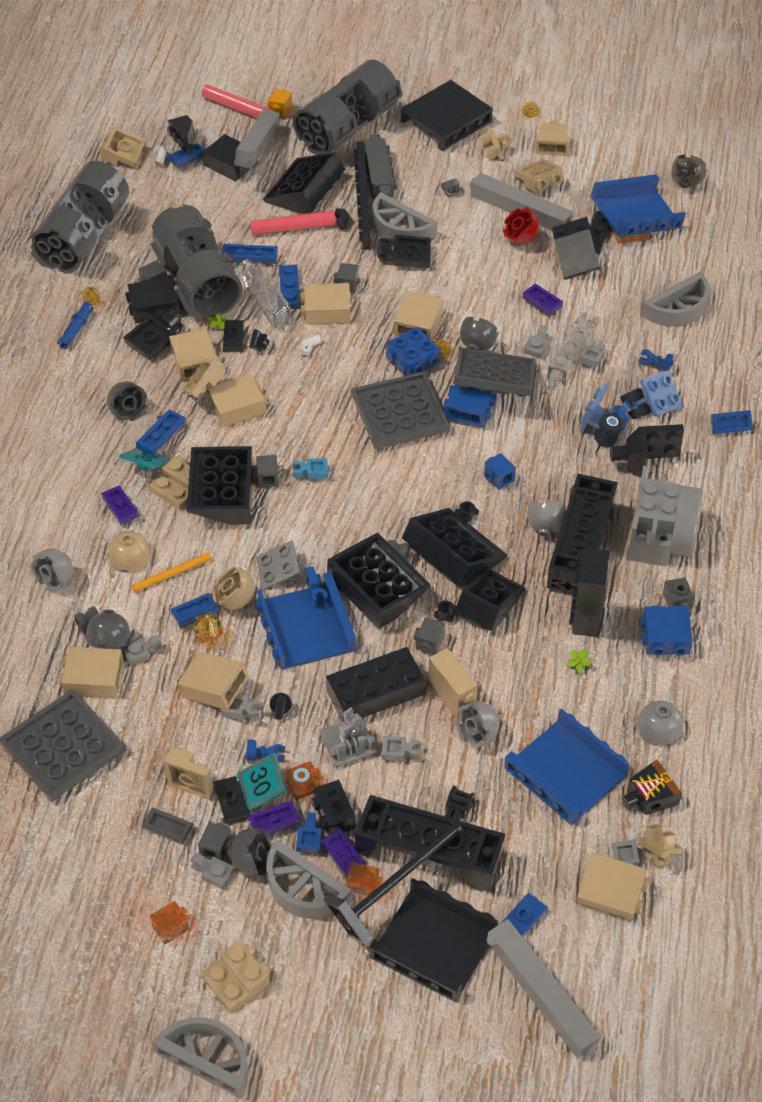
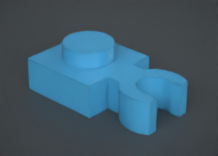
(314, 468)

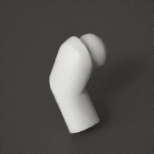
(161, 153)
(307, 344)

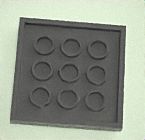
(495, 372)
(400, 410)
(62, 745)

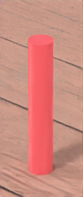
(232, 101)
(292, 222)

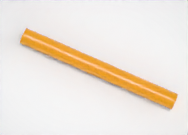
(171, 572)

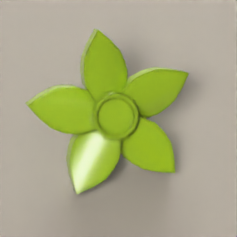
(218, 322)
(579, 660)

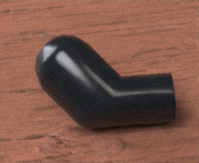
(343, 217)

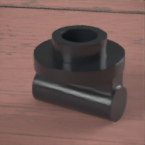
(258, 340)
(280, 704)

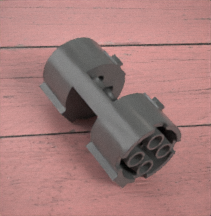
(346, 107)
(79, 217)
(204, 275)

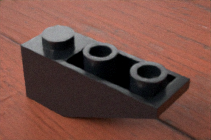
(182, 132)

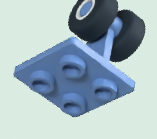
(659, 393)
(607, 425)

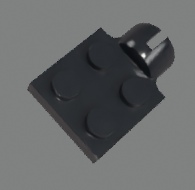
(405, 250)
(153, 334)

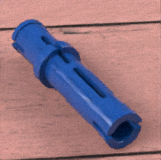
(78, 320)

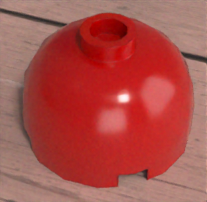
(521, 226)

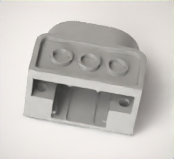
(664, 521)

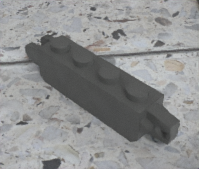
(378, 166)

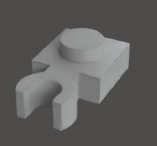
(592, 355)
(243, 706)
(396, 748)
(626, 852)

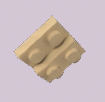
(121, 147)
(539, 175)
(208, 372)
(173, 482)
(186, 775)
(236, 976)

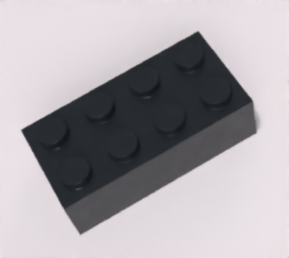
(589, 591)
(376, 684)

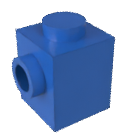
(499, 471)

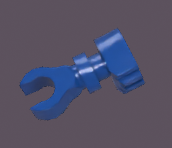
(665, 363)
(253, 752)

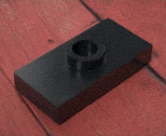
(233, 336)
(230, 800)

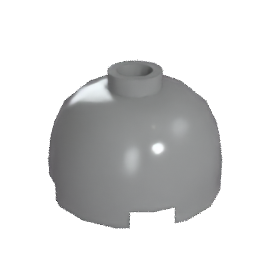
(546, 517)
(52, 568)
(477, 723)
(660, 723)

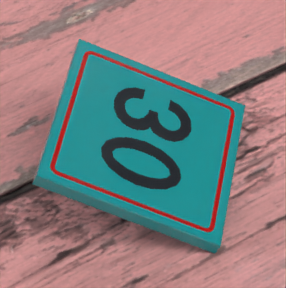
(145, 460)
(261, 782)

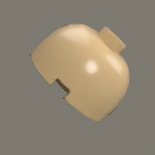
(128, 552)
(235, 589)

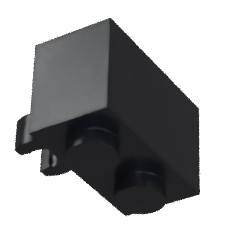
(333, 807)

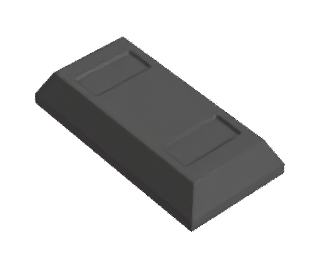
(167, 825)

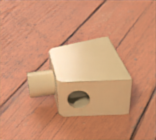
(552, 139)

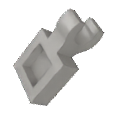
(537, 344)
(139, 651)
(351, 726)
(214, 872)

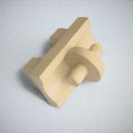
(493, 145)
(660, 844)

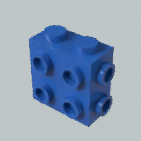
(412, 352)
(469, 405)
(666, 630)

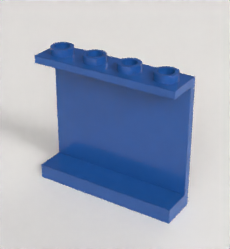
(635, 206)
(306, 630)
(568, 767)

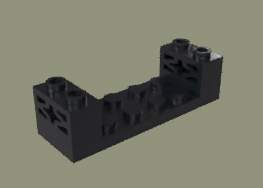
(582, 527)
(413, 829)

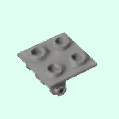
(278, 565)
(350, 750)

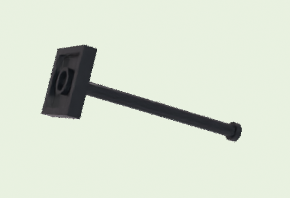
(349, 916)

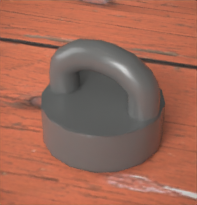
(448, 185)

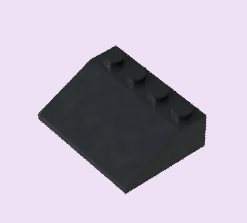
(306, 182)
(221, 483)
(452, 545)
(377, 579)

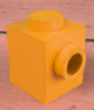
(280, 102)

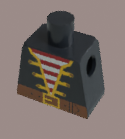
(652, 790)

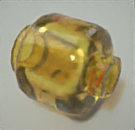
(207, 628)

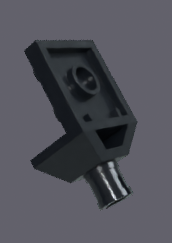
(649, 443)

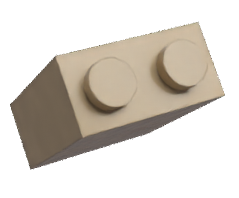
(326, 303)
(420, 312)
(190, 350)
(237, 400)
(92, 672)
(213, 680)
(451, 681)
(613, 886)

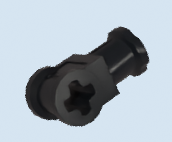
(458, 803)

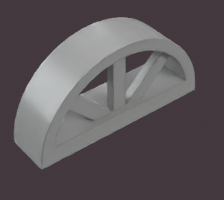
(418, 223)
(659, 307)
(308, 873)
(202, 1067)

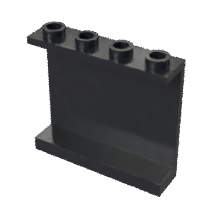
(448, 113)
(434, 940)

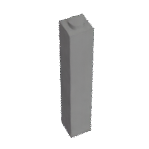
(257, 139)
(510, 198)
(544, 989)

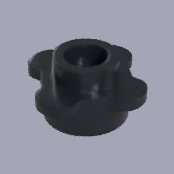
(467, 511)
(445, 606)

